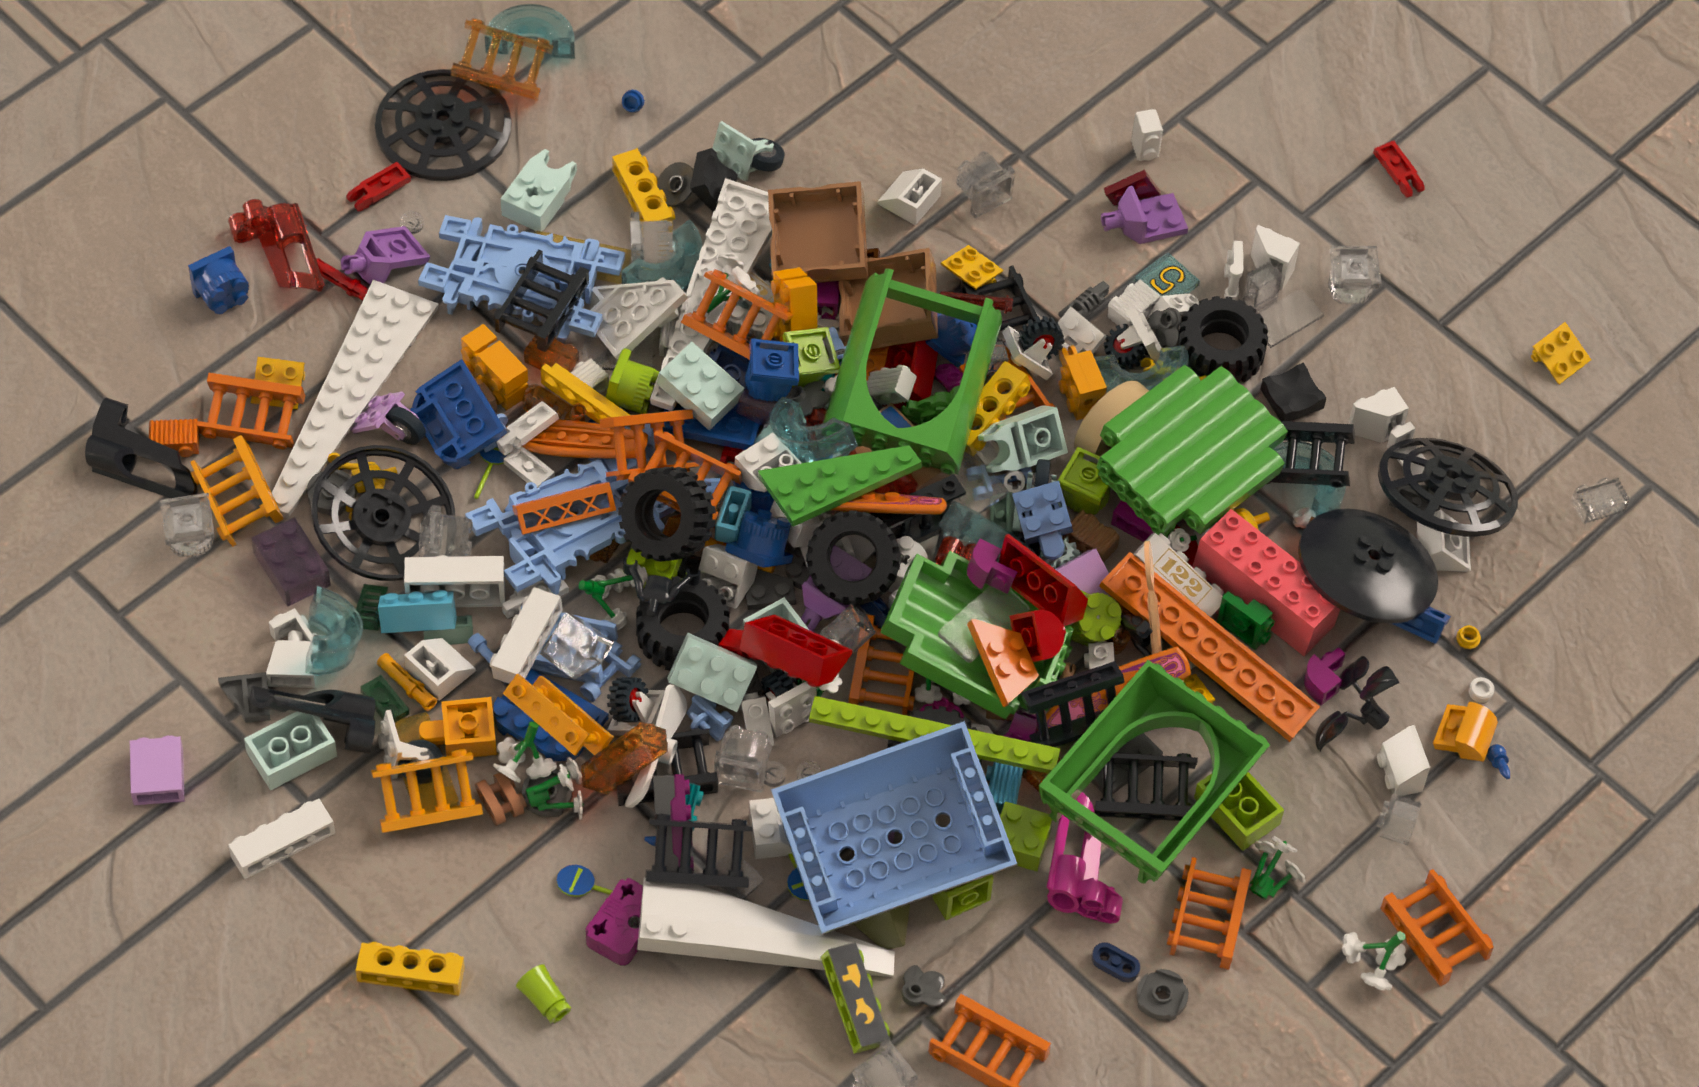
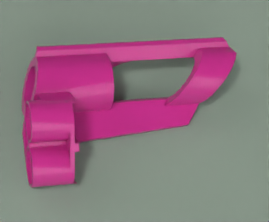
(1074, 880)

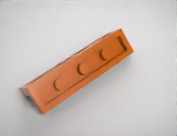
(562, 498)

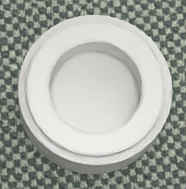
(1481, 690)

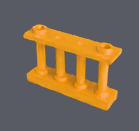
(258, 490)
(558, 715)
(418, 815)

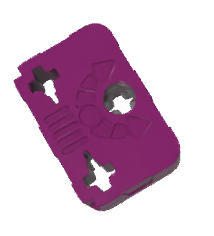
(611, 928)

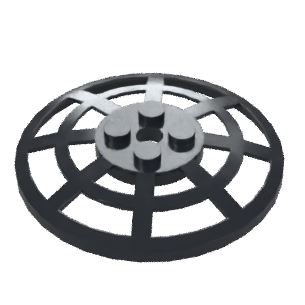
(442, 131)
(1461, 487)
(376, 501)

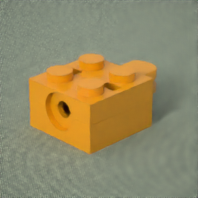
(1080, 381)
(464, 725)

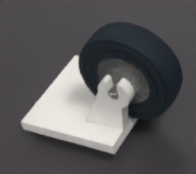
(403, 753)

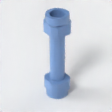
(479, 645)

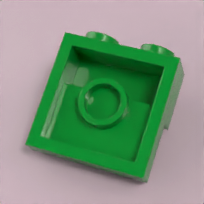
(1247, 622)

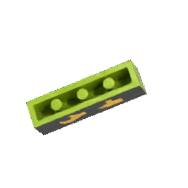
(855, 997)

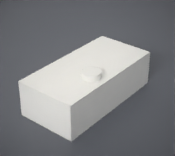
(474, 579)

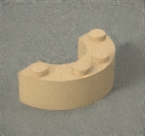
(1104, 410)

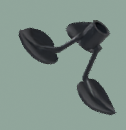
(1371, 711)

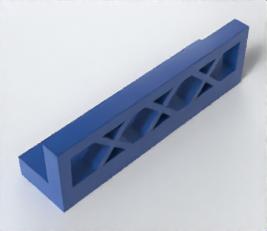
(1427, 625)

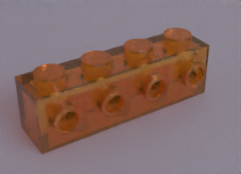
(624, 758)

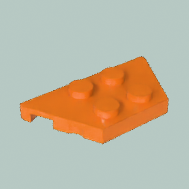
(1004, 659)

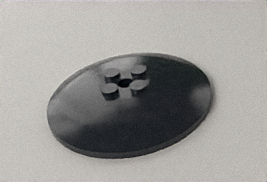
(1339, 566)

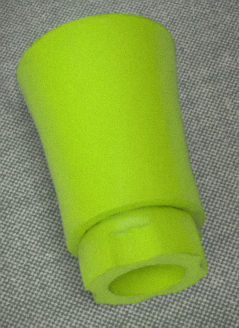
(544, 993)

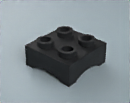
(709, 177)
(1293, 393)

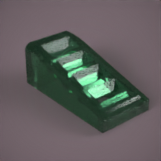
(370, 622)

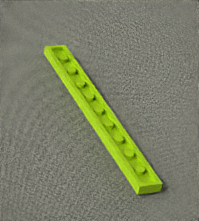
(906, 728)

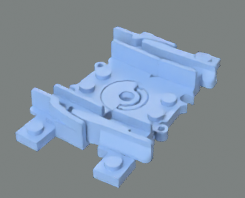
(491, 265)
(550, 550)

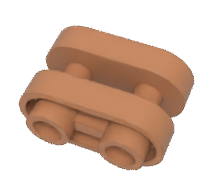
(505, 786)

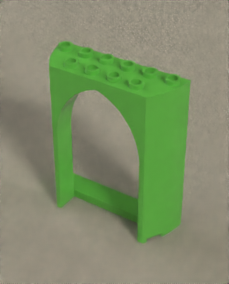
(944, 438)
(1149, 703)

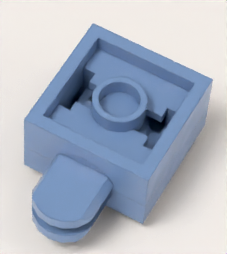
(1044, 518)

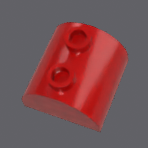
(1041, 633)

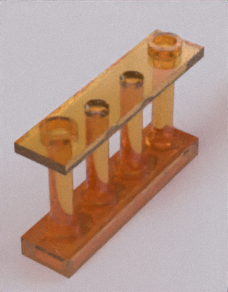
(507, 81)

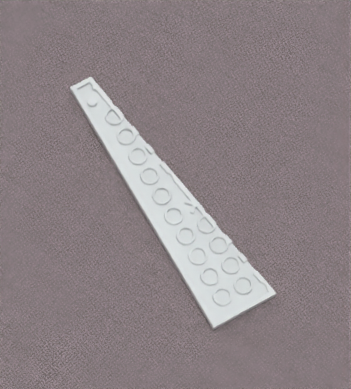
(737, 229)
(373, 347)

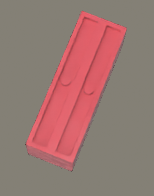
(1256, 568)

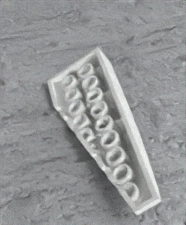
(721, 926)

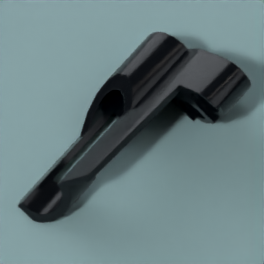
(114, 453)
(340, 707)

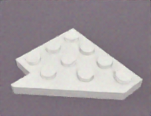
(634, 311)

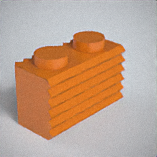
(176, 434)

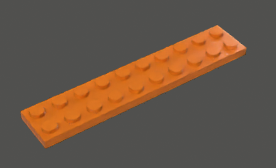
(1213, 649)

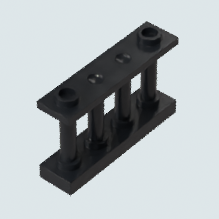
(1021, 298)
(554, 317)
(1317, 434)
(923, 526)
(1065, 690)
(708, 781)
(1156, 809)
(710, 874)

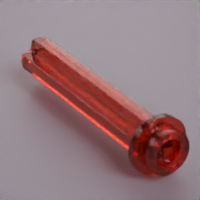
(999, 303)

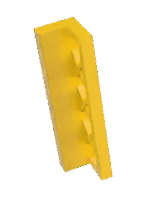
(576, 391)

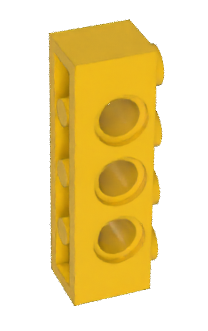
(641, 187)
(1005, 378)
(419, 978)

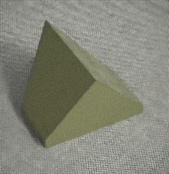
(888, 928)

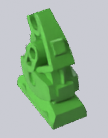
(929, 407)

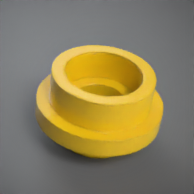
(1471, 632)

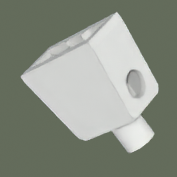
(288, 663)

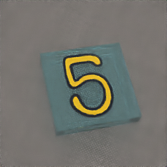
(1168, 277)

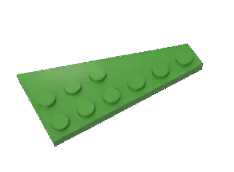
(821, 485)

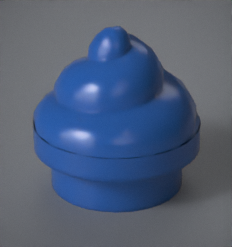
(633, 100)

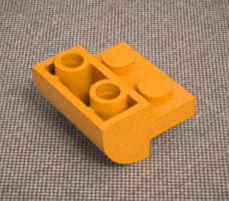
(1466, 731)

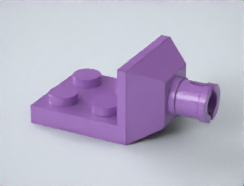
(1146, 218)
(384, 251)
(819, 605)

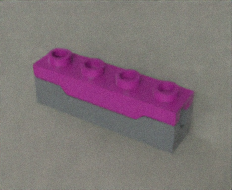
(670, 800)

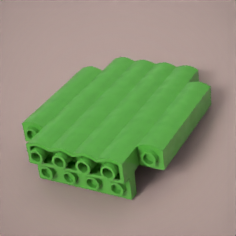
(1191, 450)
(926, 603)

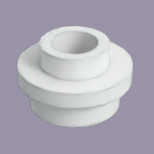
(1302, 517)

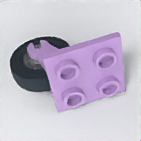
(398, 422)

